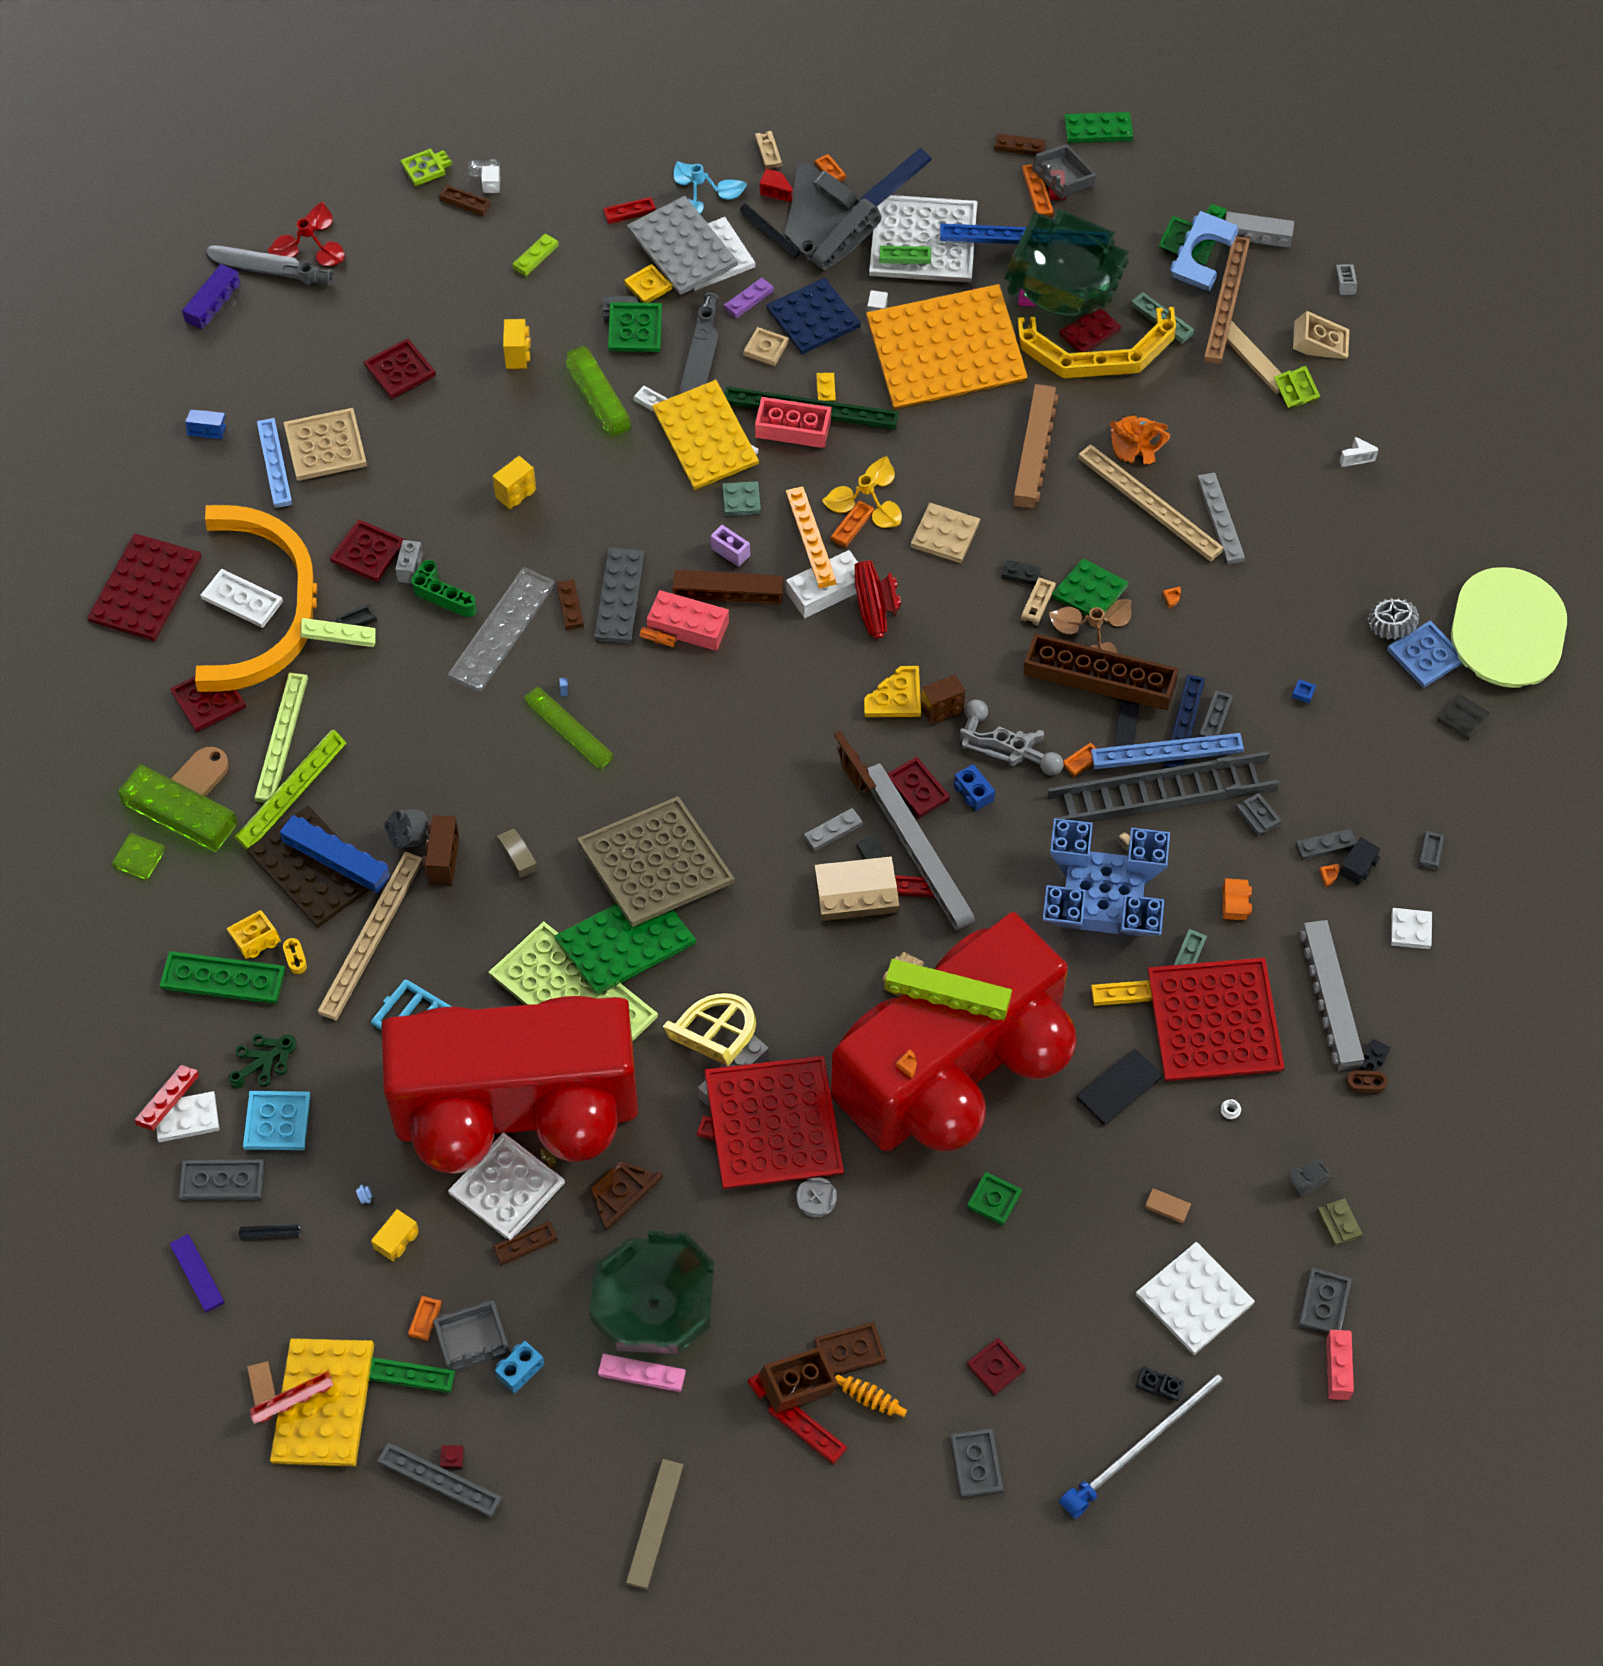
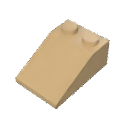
(1320, 337)

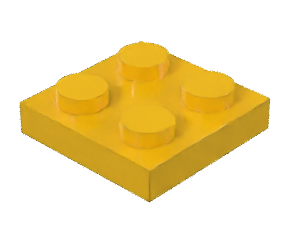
(648, 284)

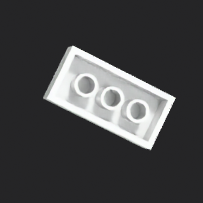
(810, 599)

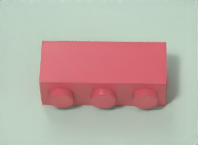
(1339, 1364)

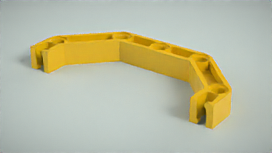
(1100, 362)

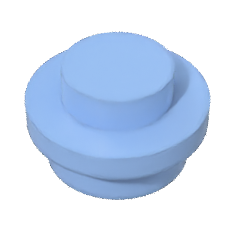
(364, 1194)

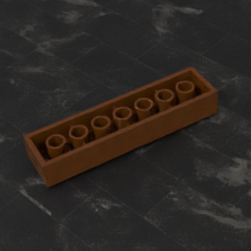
(1101, 671)

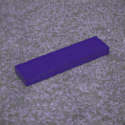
(197, 1273)

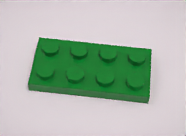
(1098, 127)

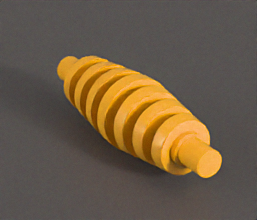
(870, 1396)

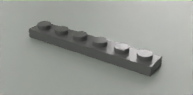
(440, 1480)

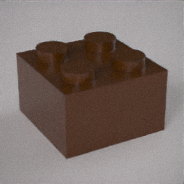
(942, 699)

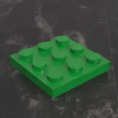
(635, 327)
(1089, 588)

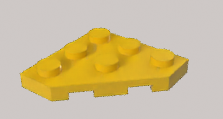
(896, 695)

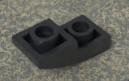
(1160, 1384)

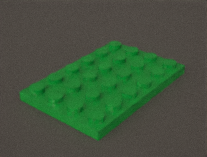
(612, 951)

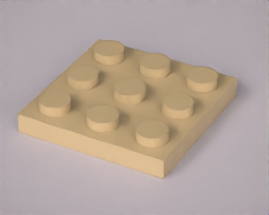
(945, 533)

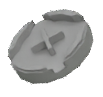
(816, 1197)

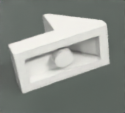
(1360, 453)

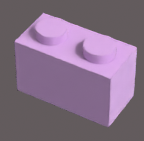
(730, 545)

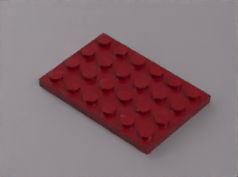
(144, 587)

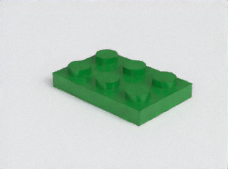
(1175, 237)

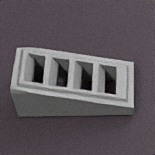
(1346, 281)

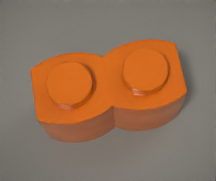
(1235, 899)

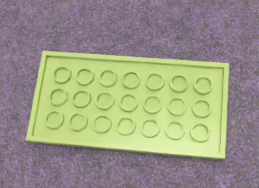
(542, 971)

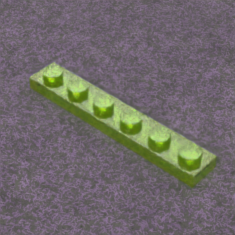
(569, 727)

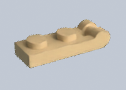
(768, 150)
(1038, 601)

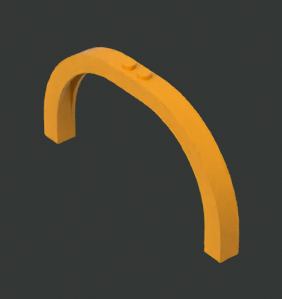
(250, 672)

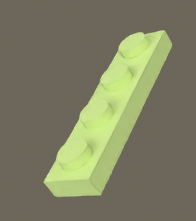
(337, 632)

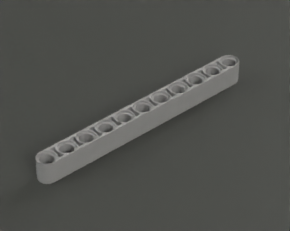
(920, 849)

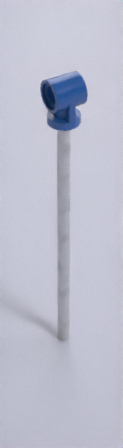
(1076, 1501)

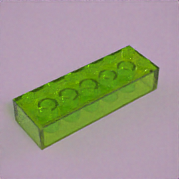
(178, 807)

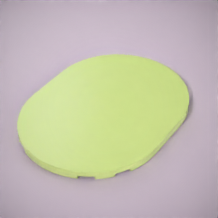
(1509, 627)

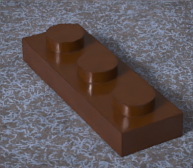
(1019, 144)
(570, 604)

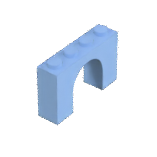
(1204, 227)

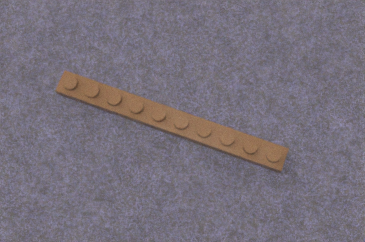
(1227, 300)

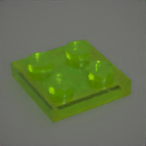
(138, 856)

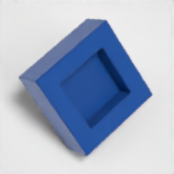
(1304, 691)

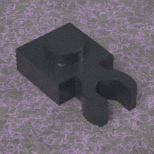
(1375, 1055)

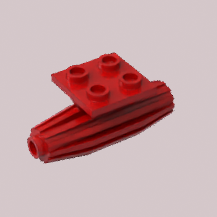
(875, 597)

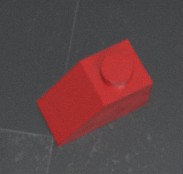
(776, 186)

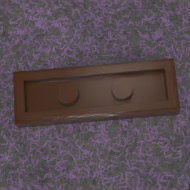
(465, 200)
(525, 1243)

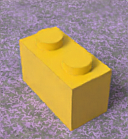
(395, 1235)

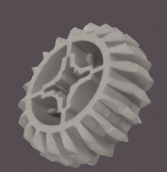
(1393, 618)

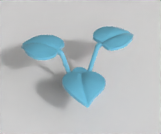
(686, 173)

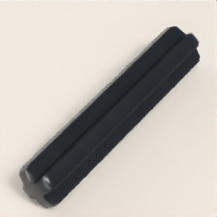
(271, 1231)

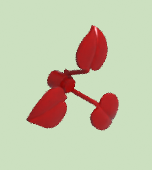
(320, 219)

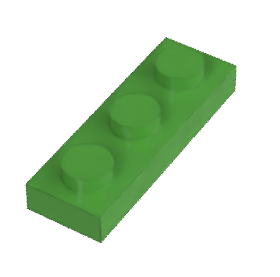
(905, 254)

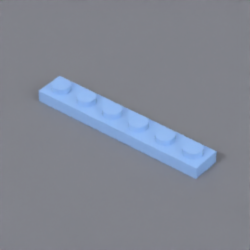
(274, 463)

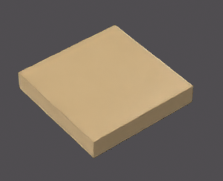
(765, 346)

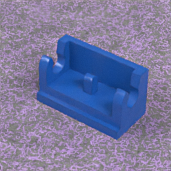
(205, 424)

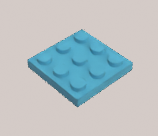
(277, 1120)

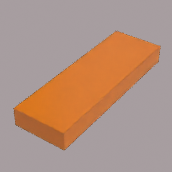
(852, 524)

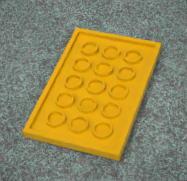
(705, 434)
(329, 1423)

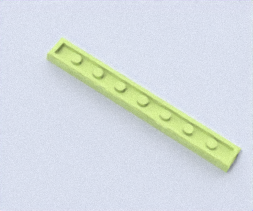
(281, 736)

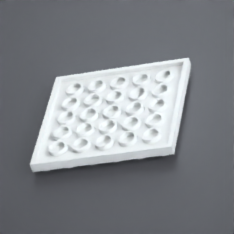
(917, 223)

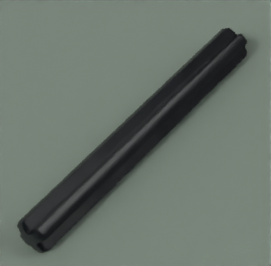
(770, 231)

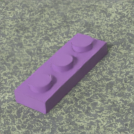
(749, 297)

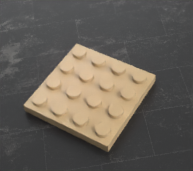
(325, 444)

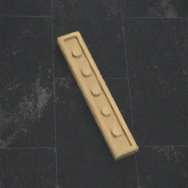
(1253, 357)

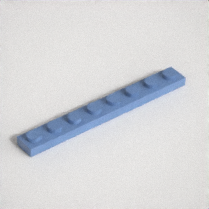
(1167, 751)

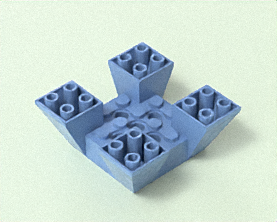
(1118, 876)

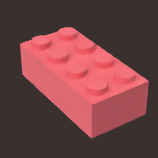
(793, 422)
(688, 620)

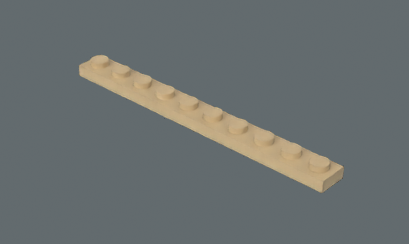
(1150, 503)
(370, 936)

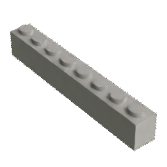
(1332, 996)

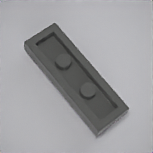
(1216, 714)
(1325, 844)

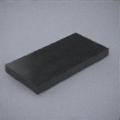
(1119, 1086)

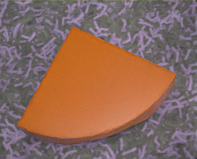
(1172, 596)
(1329, 874)
(907, 1064)

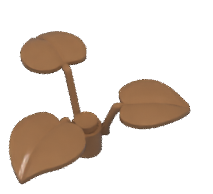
(1068, 620)

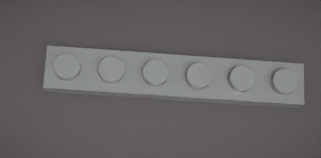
(1221, 518)

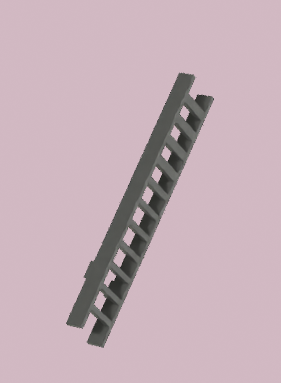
(1121, 782)

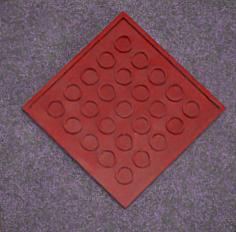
(1215, 1019)
(773, 1122)

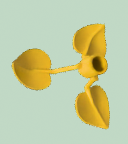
(879, 473)

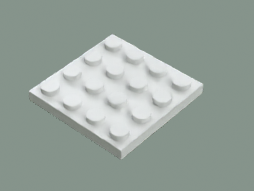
(736, 247)
(507, 1187)
(1195, 1298)

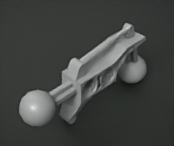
(976, 712)

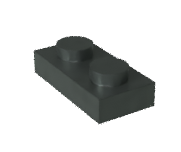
(1021, 572)

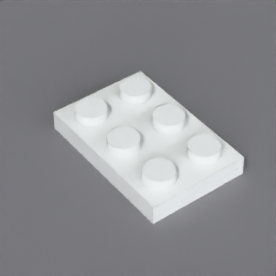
(190, 1117)

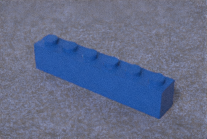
(335, 853)

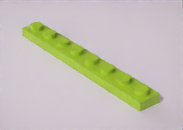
(290, 789)

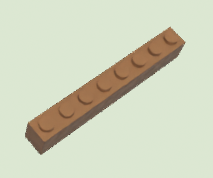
(1034, 446)

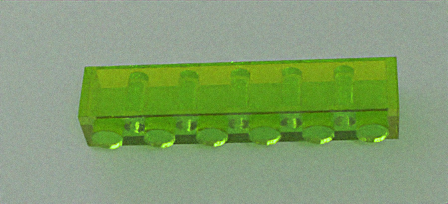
(598, 390)

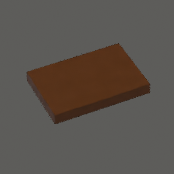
(852, 1348)

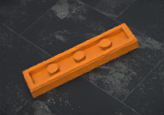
(1037, 192)

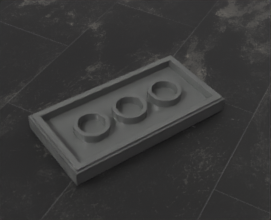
(221, 1180)

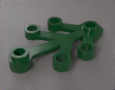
(263, 1058)

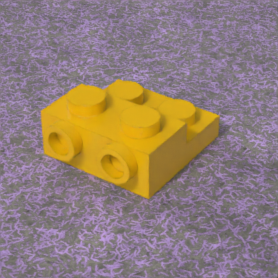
(254, 934)

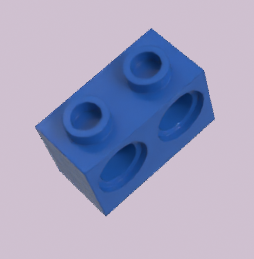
(977, 785)

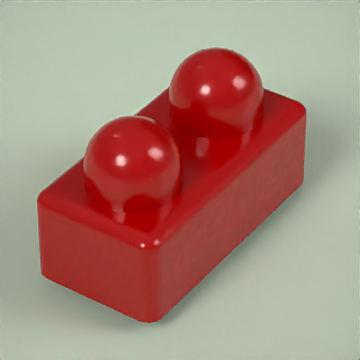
(953, 1046)
(510, 1069)

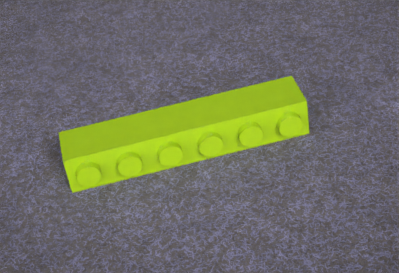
(948, 989)

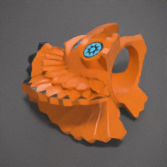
(1133, 437)

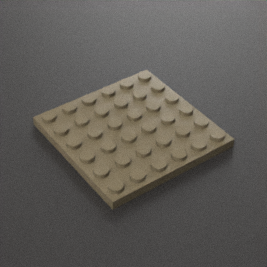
(655, 861)

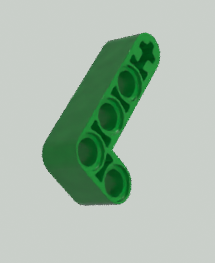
(426, 584)

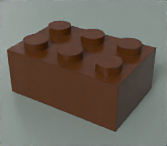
(441, 850)
(797, 1379)

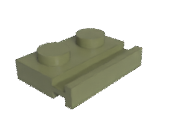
(1339, 1222)

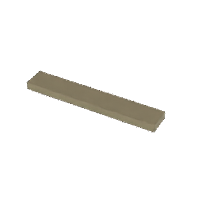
(655, 1524)

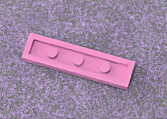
(641, 1372)

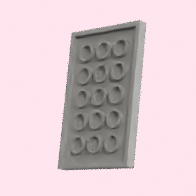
(682, 245)

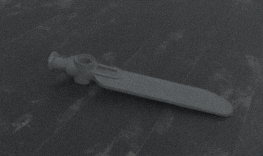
(269, 264)
(702, 346)

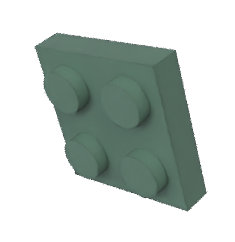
(741, 498)

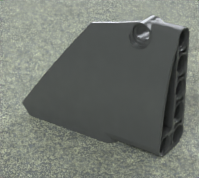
(827, 217)

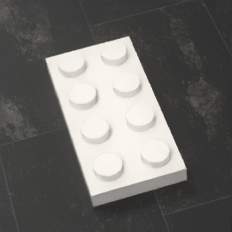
(242, 598)

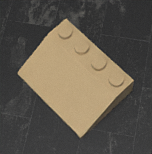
(857, 888)

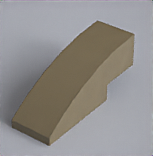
(517, 853)

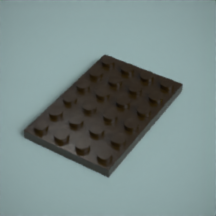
(308, 883)

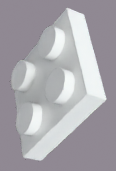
(1411, 928)

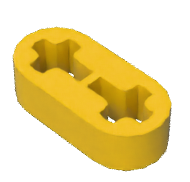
(292, 956)

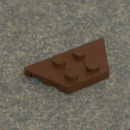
(850, 762)
(622, 1190)

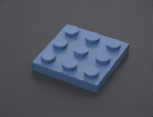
(1425, 654)

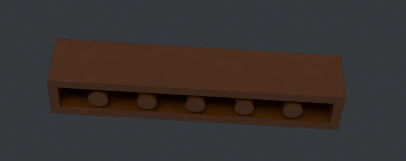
(728, 586)

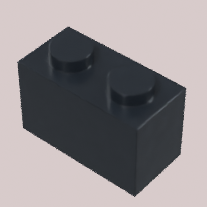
(1359, 861)

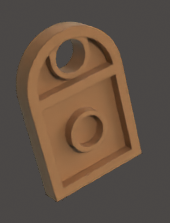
(201, 772)

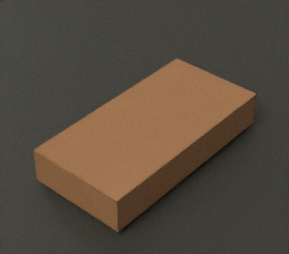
(1168, 1206)
(261, 1382)

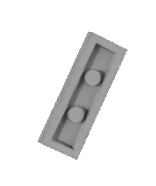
(833, 829)

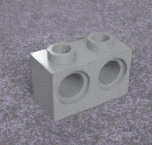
(408, 560)

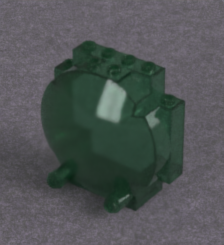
(1066, 264)

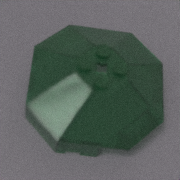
(654, 1269)

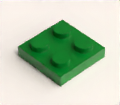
(994, 1198)

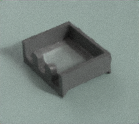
(1063, 171)
(471, 1336)

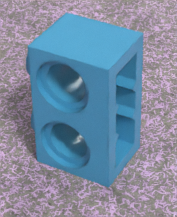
(523, 1370)

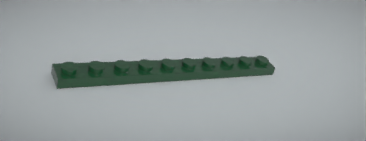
(839, 411)

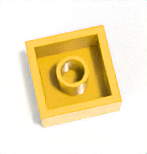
(516, 344)
(514, 482)

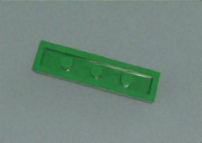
(411, 1375)

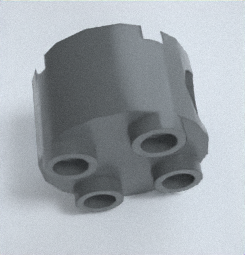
(407, 828)

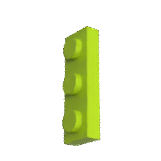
(535, 254)

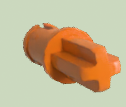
(657, 636)

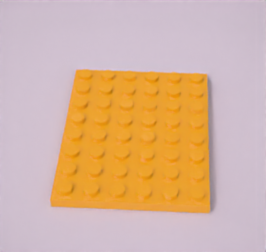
(946, 346)

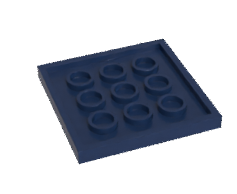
(813, 316)

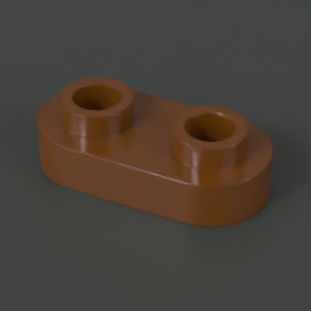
(1366, 1081)

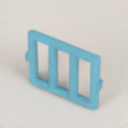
(391, 1000)

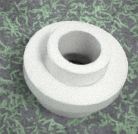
(1233, 1105)

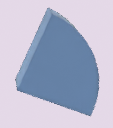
(563, 686)

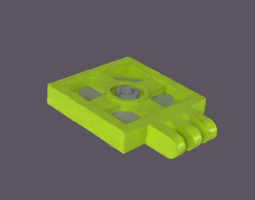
(425, 166)

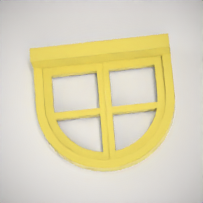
(704, 1045)

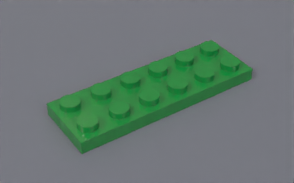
(222, 977)

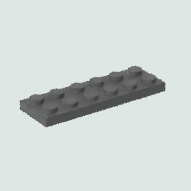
(620, 595)

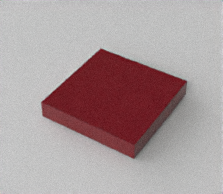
(996, 1366)

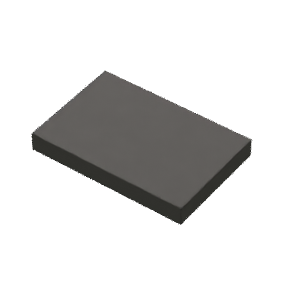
(1324, 1301)
(976, 1463)

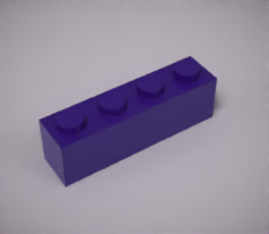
(211, 296)

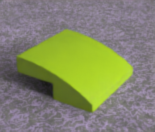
(1297, 387)

